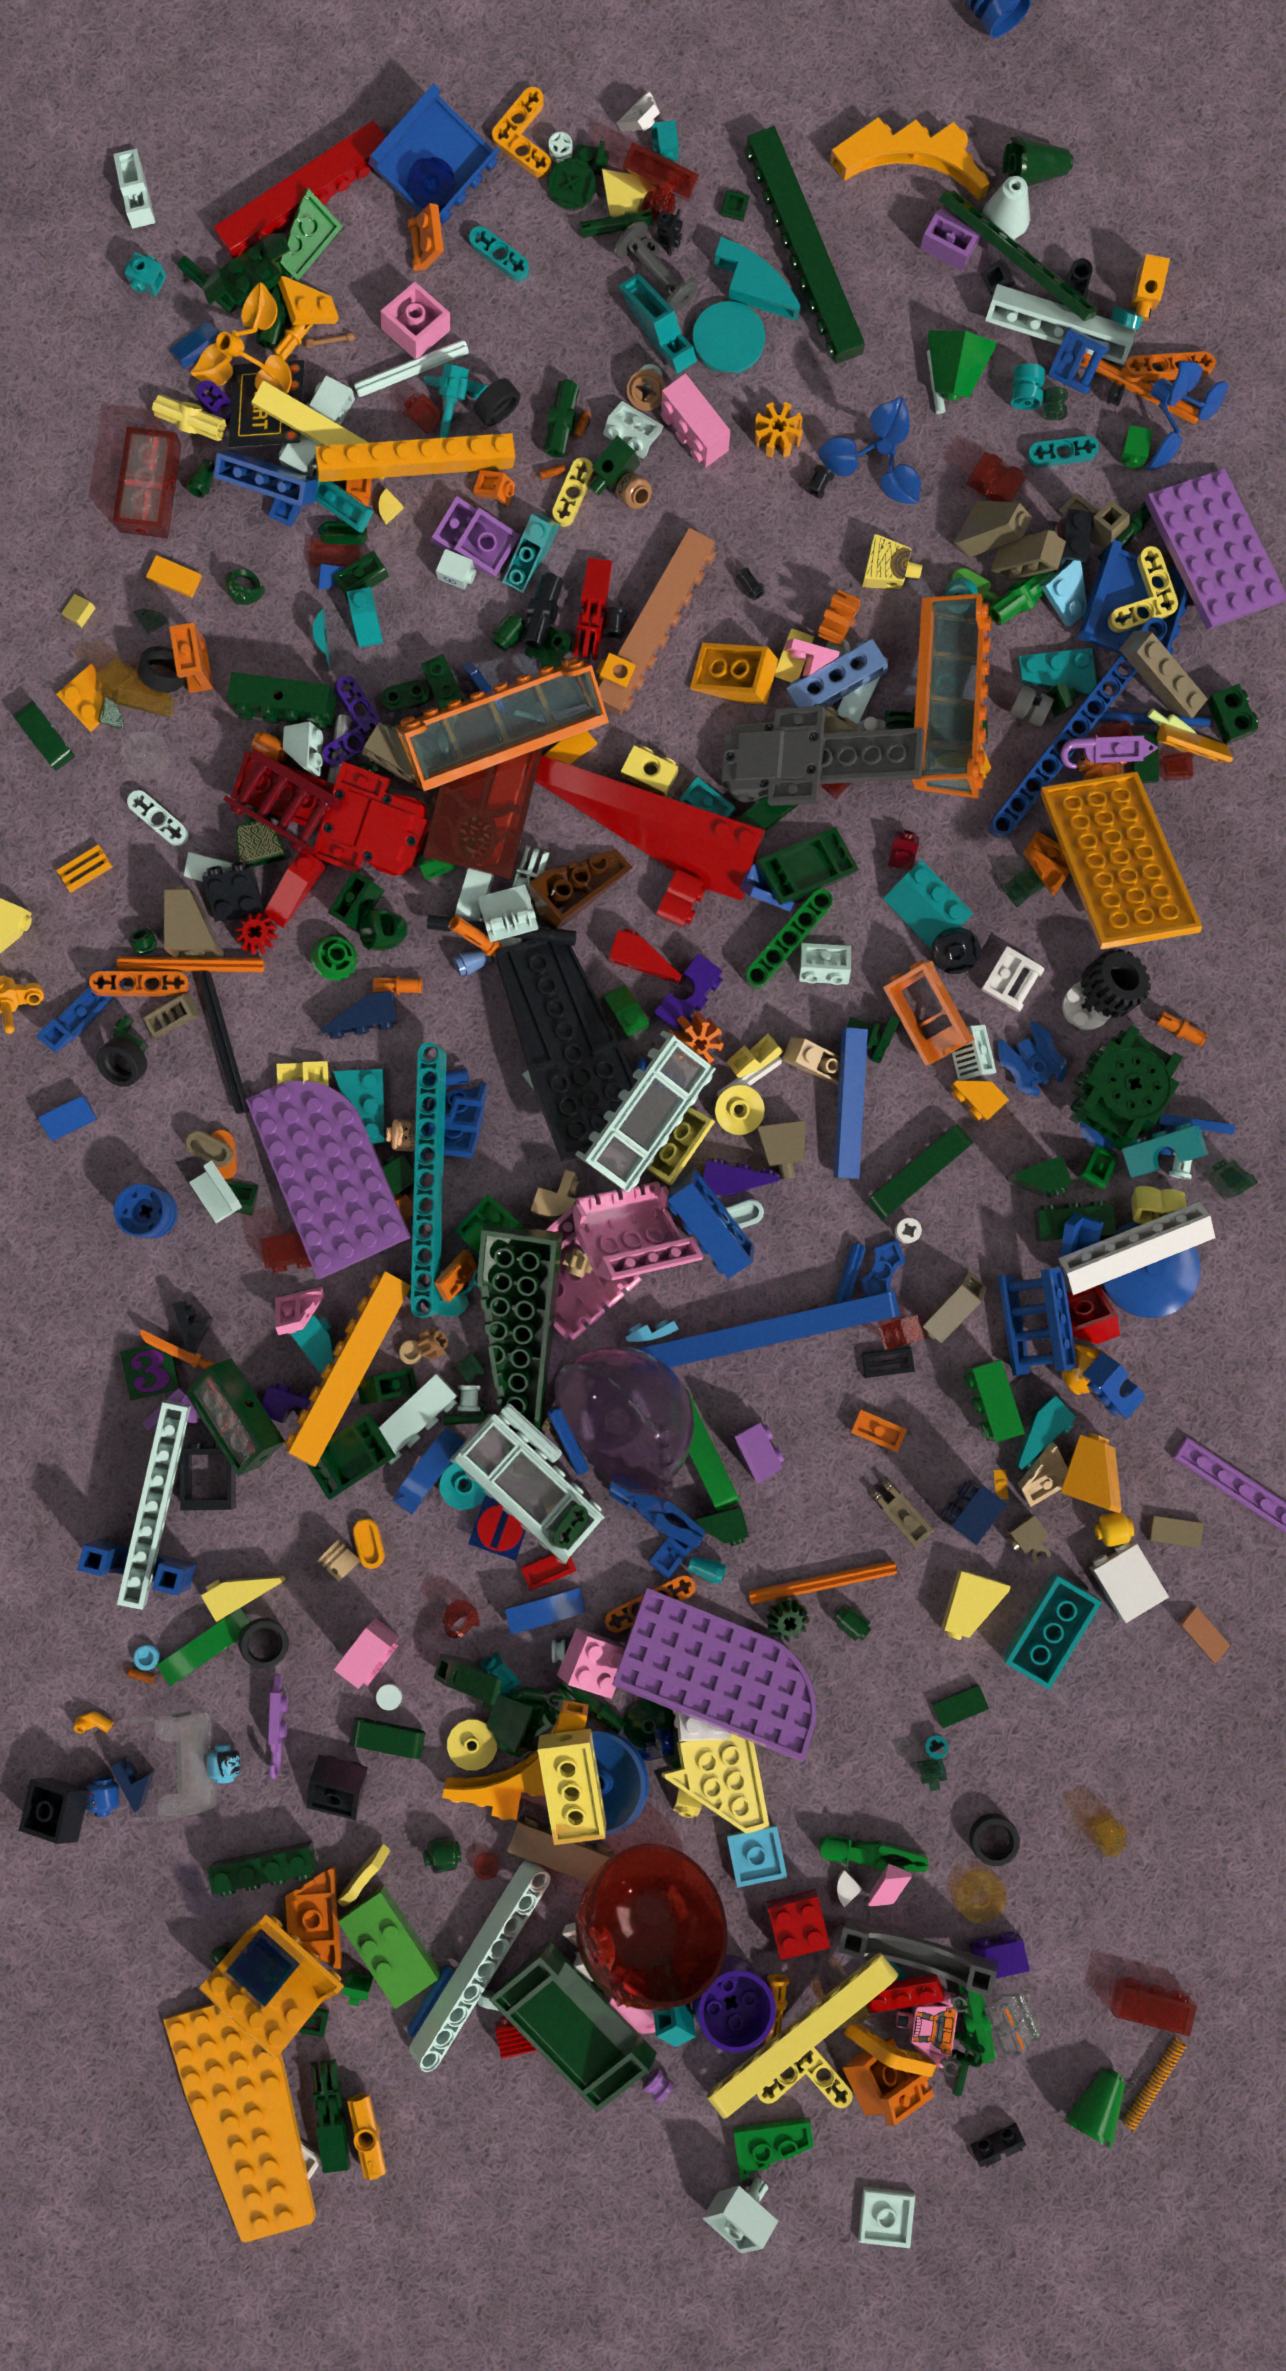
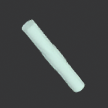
(938, 398)

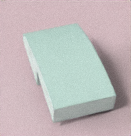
(197, 865)

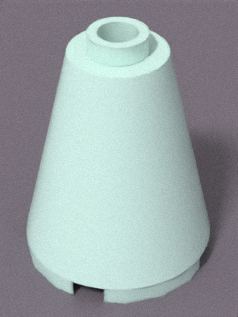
(1010, 207)

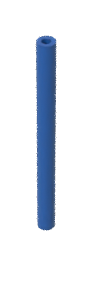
(1142, 718)

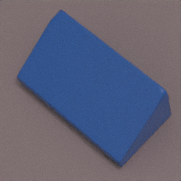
(193, 345)
(67, 1118)

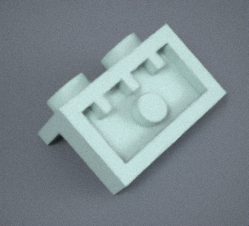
(633, 428)
(825, 963)

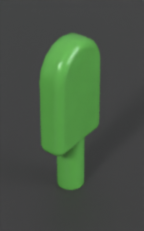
(982, 584)

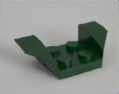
(247, 270)

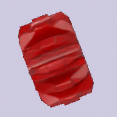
(252, 942)

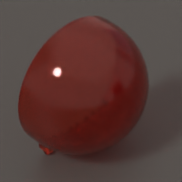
(651, 1928)

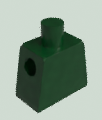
(618, 459)

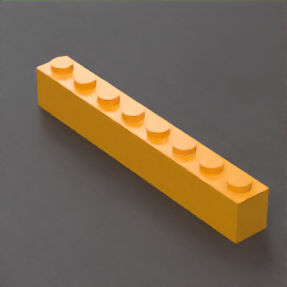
(414, 457)
(347, 1369)

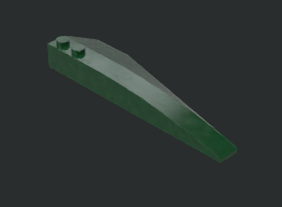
(519, 1304)

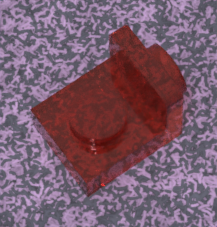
(422, 412)

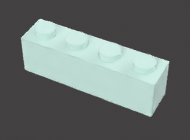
(330, 400)
(417, 1414)

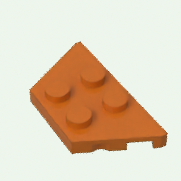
(314, 1916)

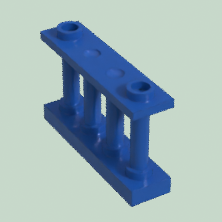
(1058, 1317)

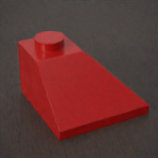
(1092, 1316)

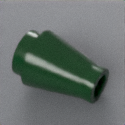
(201, 479)

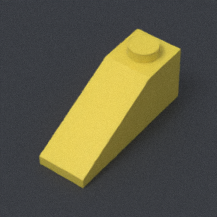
(13, 923)
(234, 1593)

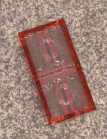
(147, 482)

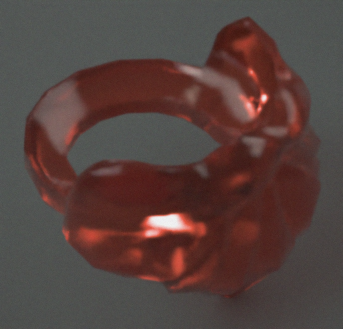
(457, 1610)

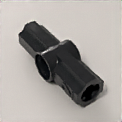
(542, 611)

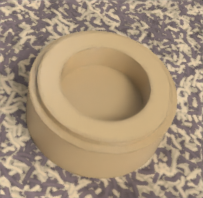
(409, 1353)

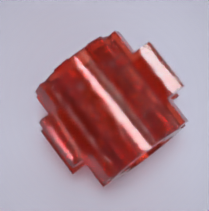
(660, 201)

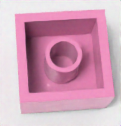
(415, 320)
(591, 1663)

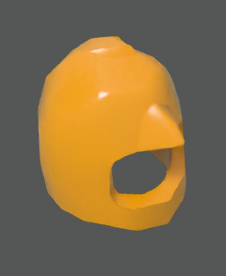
(1073, 1378)

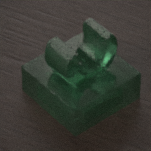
(932, 1772)

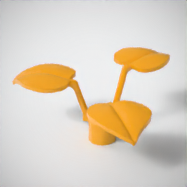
(214, 363)

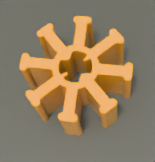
(770, 422)

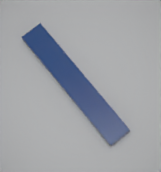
(850, 1103)

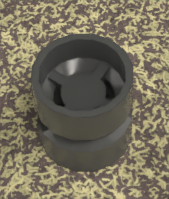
(1031, 706)

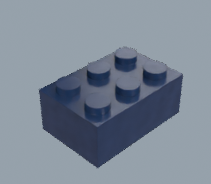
(973, 1511)

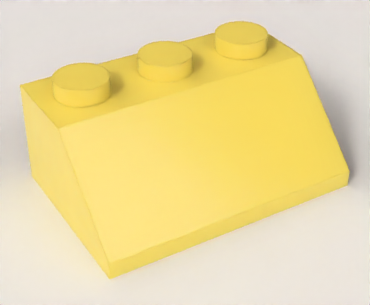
(680, 1146)

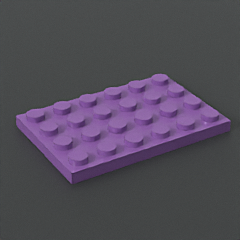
(1215, 548)

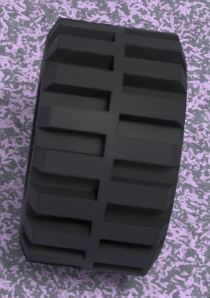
(1128, 975)

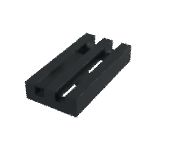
(867, 1374)

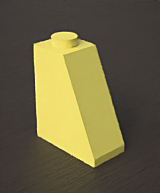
(971, 1603)

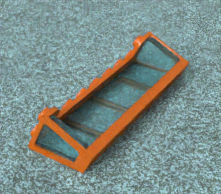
(952, 693)
(502, 723)

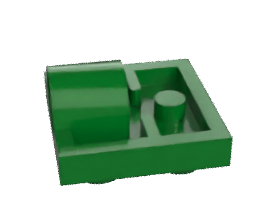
(487, 1215)

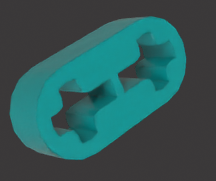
(1126, 317)

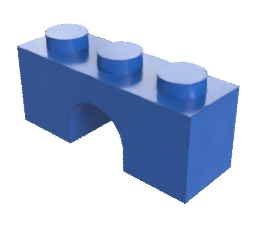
(1112, 1387)

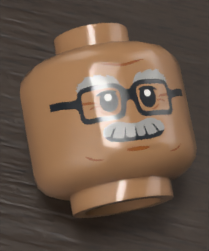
(633, 490)

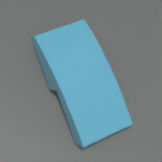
(640, 1333)

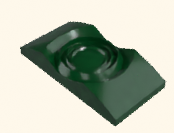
(807, 866)
(351, 1456)

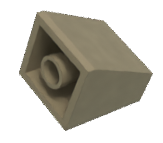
(187, 926)

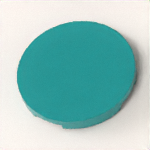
(728, 337)

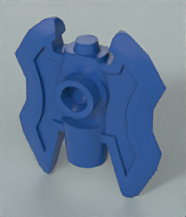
(1035, 1063)

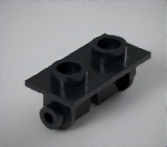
(669, 230)
(1007, 2141)

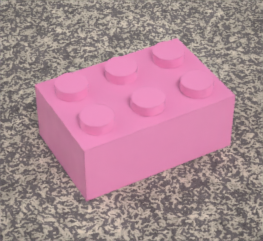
(695, 421)
(368, 1654)

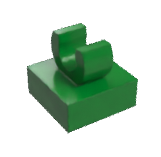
(357, 1987)

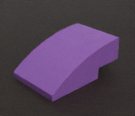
(475, 536)

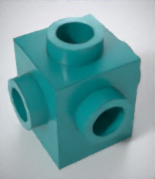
(145, 274)

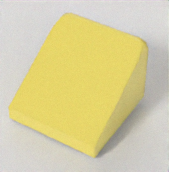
(78, 610)

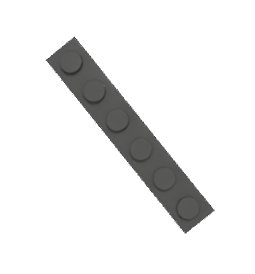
(964, 1968)

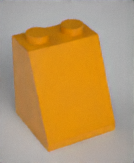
(1094, 1473)

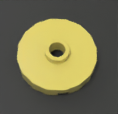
(457, 1744)

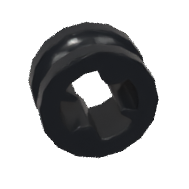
(1115, 393)

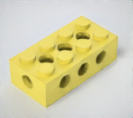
(572, 1786)

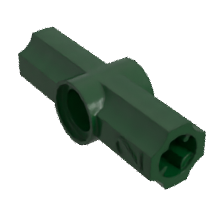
(270, 337)
(561, 418)

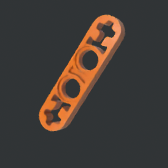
(1167, 362)
(139, 979)
(619, 1612)

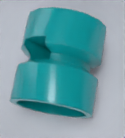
(1027, 382)

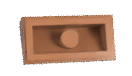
(1204, 1634)

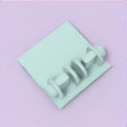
(508, 913)

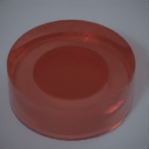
(486, 1866)

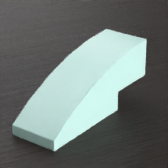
(134, 188)

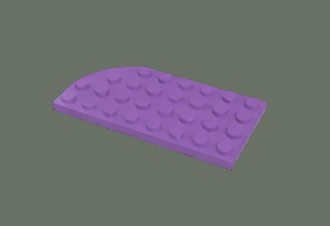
(327, 1174)
(718, 1675)

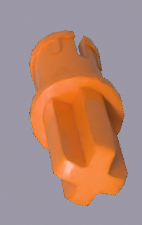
(397, 985)

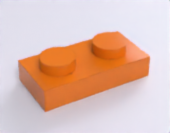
(878, 1430)

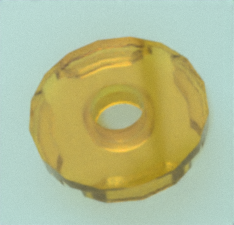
(976, 1881)

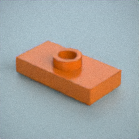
(456, 1275)

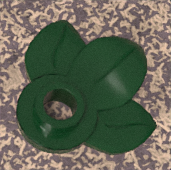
(550, 653)

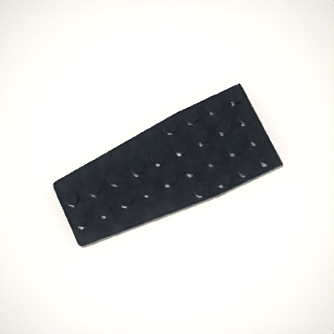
(564, 1040)

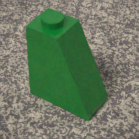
(958, 361)

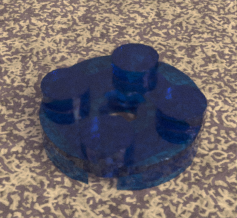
(429, 169)

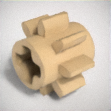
(577, 1263)

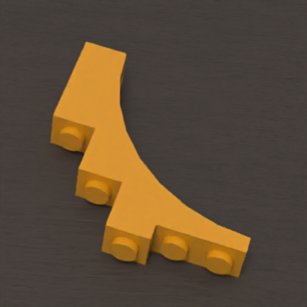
(944, 152)
(505, 1787)

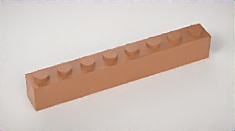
(658, 617)

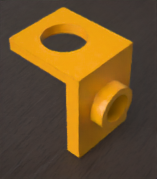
(605, 670)

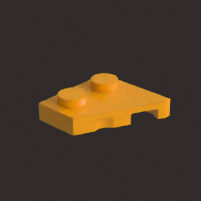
(307, 304)
(82, 697)

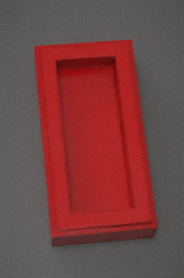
(546, 1570)

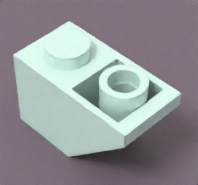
(304, 745)

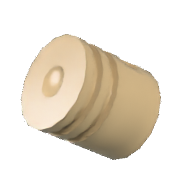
(339, 1560)

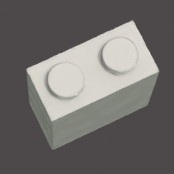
(1128, 1581)

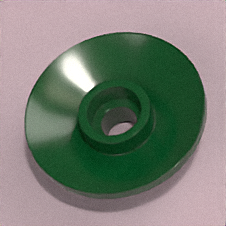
(643, 1711)

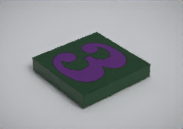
(149, 1372)

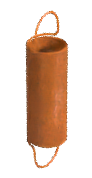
(582, 423)
(552, 471)
(141, 1675)

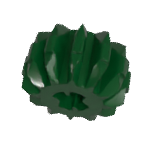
(796, 1617)

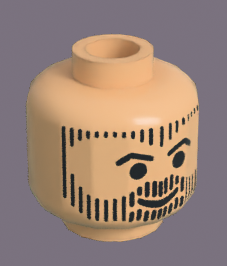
(402, 1135)

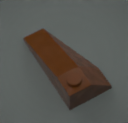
(568, 890)

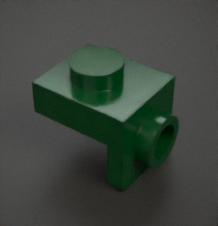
(121, 1030)

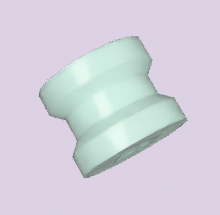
(558, 142)

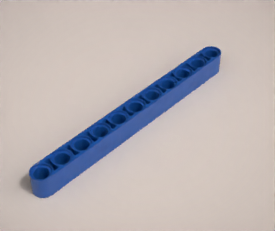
(1086, 721)
(776, 1330)

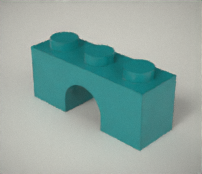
(1186, 1142)

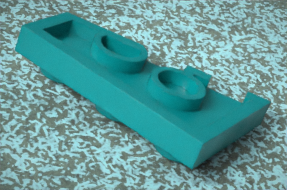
(1053, 668)

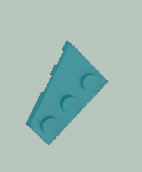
(366, 1093)

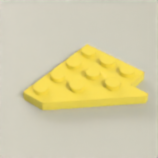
(723, 1779)

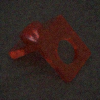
(902, 1332)

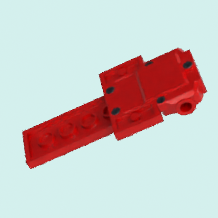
(368, 827)

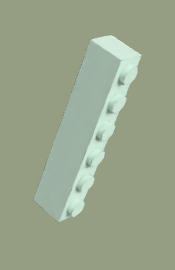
(1052, 320)

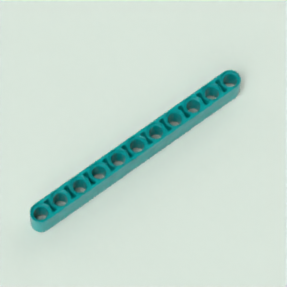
(421, 1169)

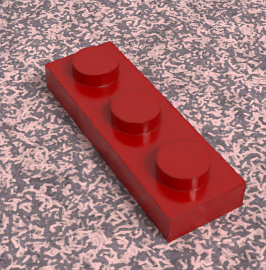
(908, 1994)

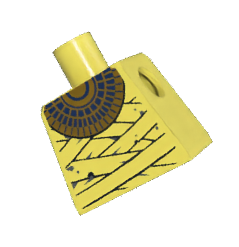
(889, 565)

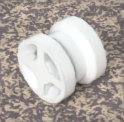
(903, 1231)

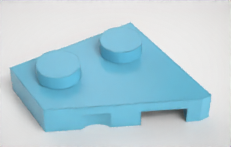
(1067, 592)

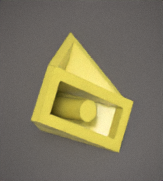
(625, 192)

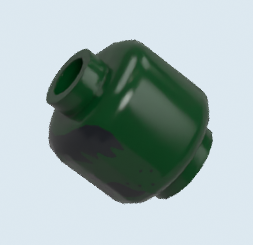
(442, 1855)

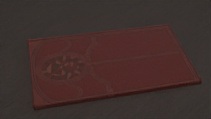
(483, 817)

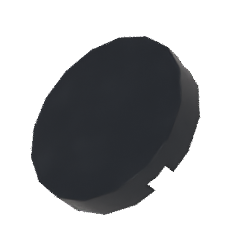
(956, 950)

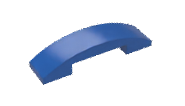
(76, 1017)

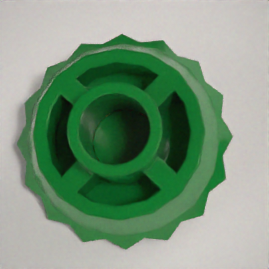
(329, 962)

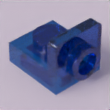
(661, 1748)

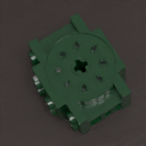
(1124, 1087)

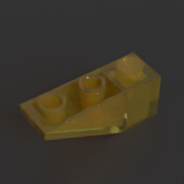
(124, 688)

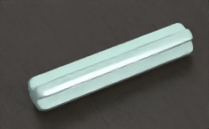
(534, 1436)

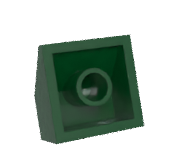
(1044, 1178)

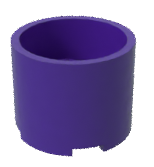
(744, 2020)

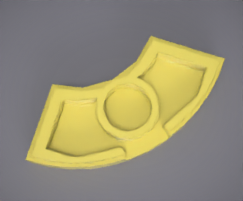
(363, 1875)

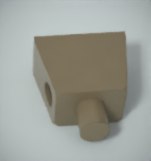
(783, 1146)

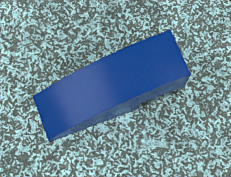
(544, 1610)

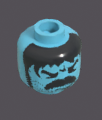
(223, 1764)

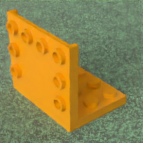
(292, 2004)

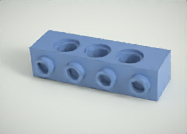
(852, 679)

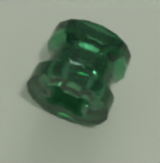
(470, 1367)

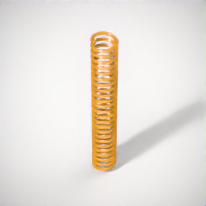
(1172, 2063)

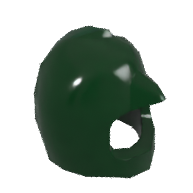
(382, 929)

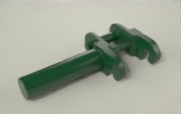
(465, 1418)
(966, 2059)

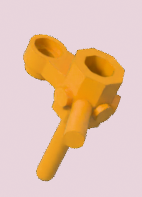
(13, 995)

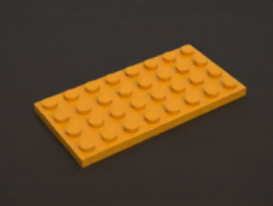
(1120, 860)

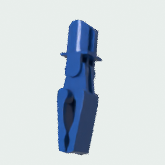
(656, 1511)

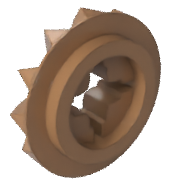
(635, 394)

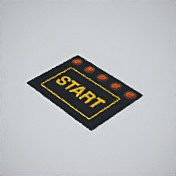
(251, 425)

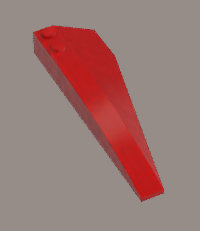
(666, 829)

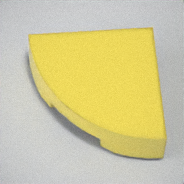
(389, 506)

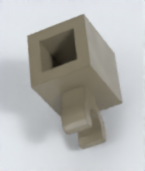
(1028, 1536)

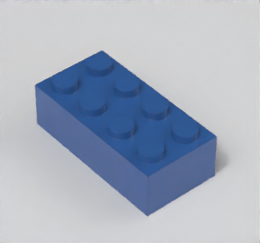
(711, 1224)

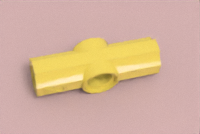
(189, 417)

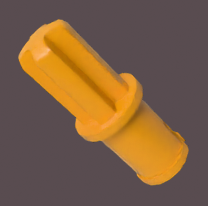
(291, 340)

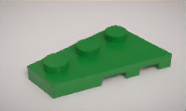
(309, 235)
(769, 2142)

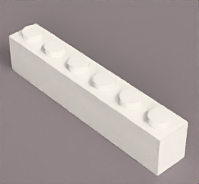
(1137, 1247)

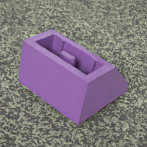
(950, 239)

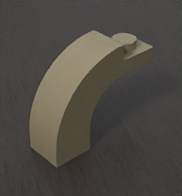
(1106, 523)

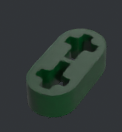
(566, 1524)

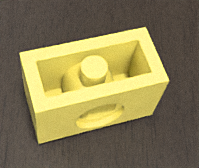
(641, 758)

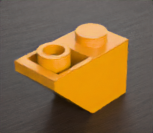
(980, 1096)

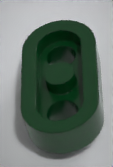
(405, 695)

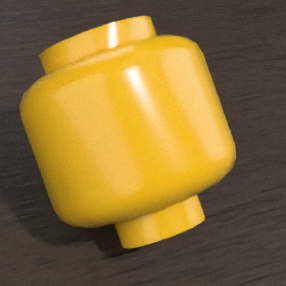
(1114, 1529)

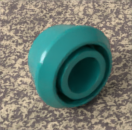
(962, 586)

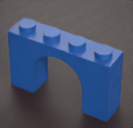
(107, 1557)

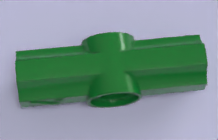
(1020, 598)
(977, 2024)

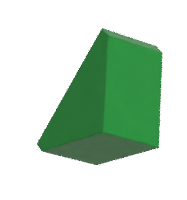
(1098, 1168)

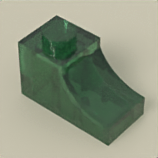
(1231, 1178)

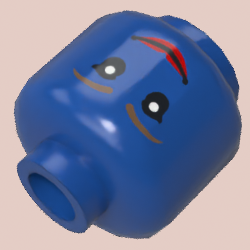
(102, 1796)

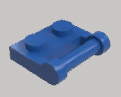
(1070, 357)

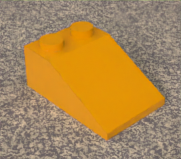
(735, 672)

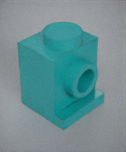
(665, 139)

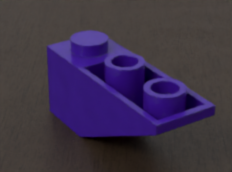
(730, 1180)

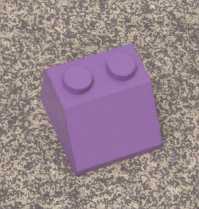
(758, 1451)

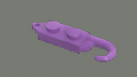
(1108, 749)
(277, 1727)

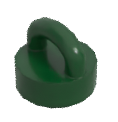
(143, 941)

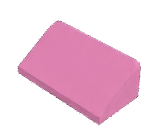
(889, 1886)

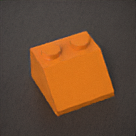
(872, 2079)

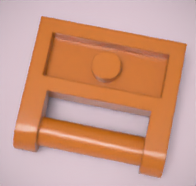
(426, 237)

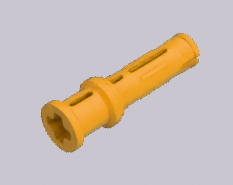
(777, 1985)

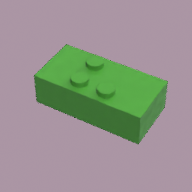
(389, 1947)

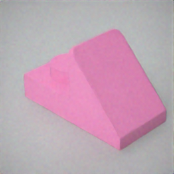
(816, 655)

